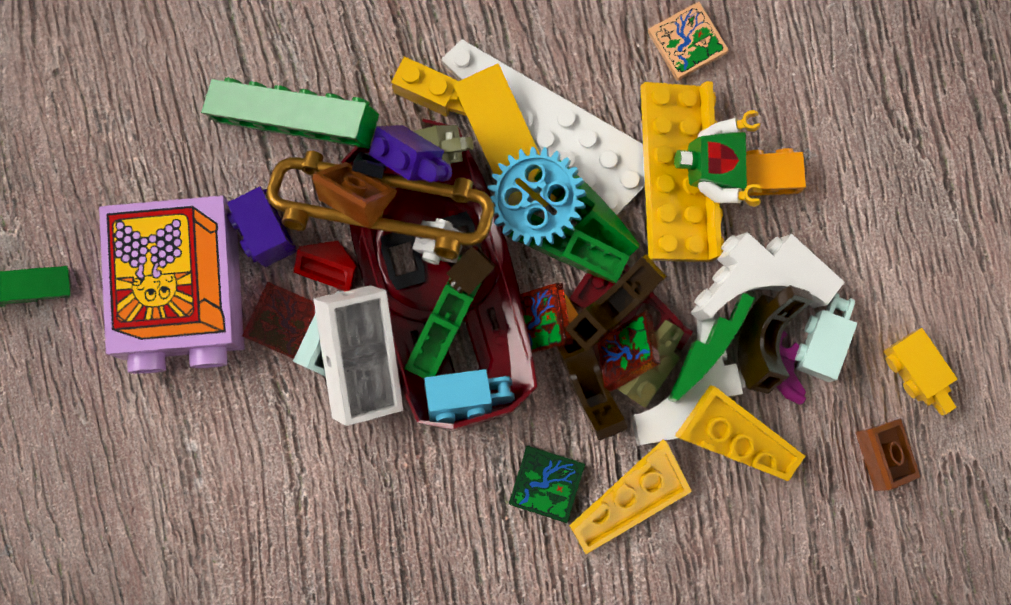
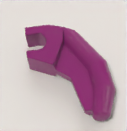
(791, 387)

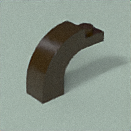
(616, 304)
(761, 337)
(590, 392)

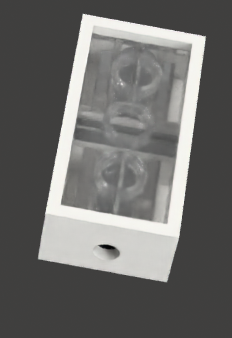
(358, 354)

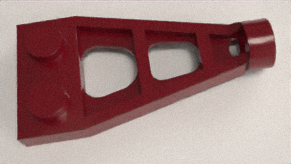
(593, 288)

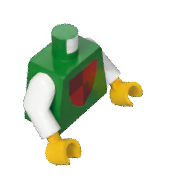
(719, 161)

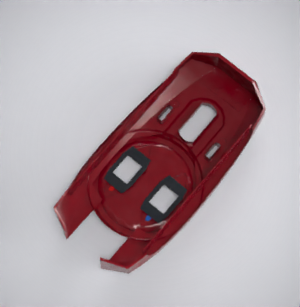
(415, 294)

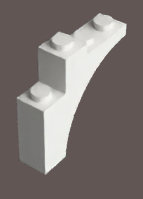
(773, 268)
(667, 417)

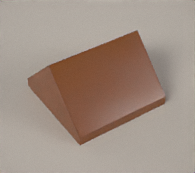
(353, 193)
(887, 455)

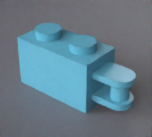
(465, 395)

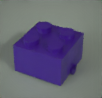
(261, 226)

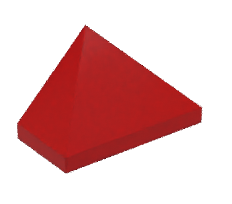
(326, 264)

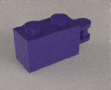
(409, 154)

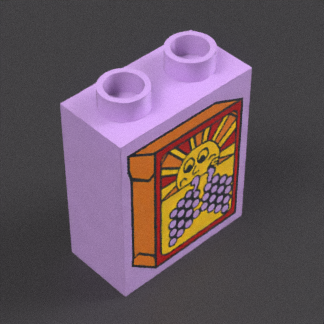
(170, 283)

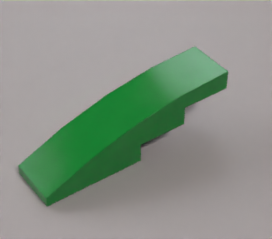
(599, 219)
(582, 252)
(34, 284)
(439, 331)
(703, 356)

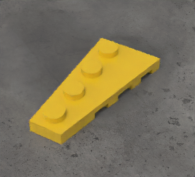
(733, 432)
(635, 497)

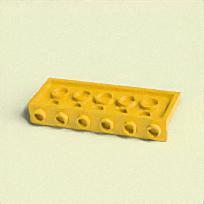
(680, 218)

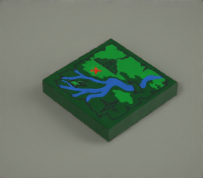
(546, 484)

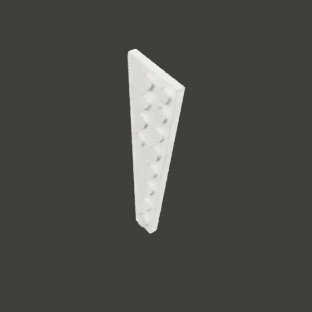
(603, 155)

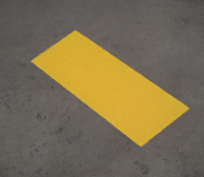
(498, 123)

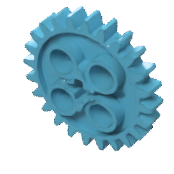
(554, 176)

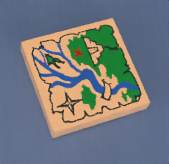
(687, 41)

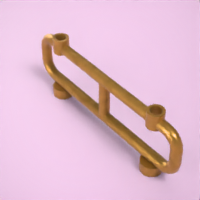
(447, 241)

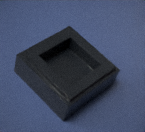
(368, 165)

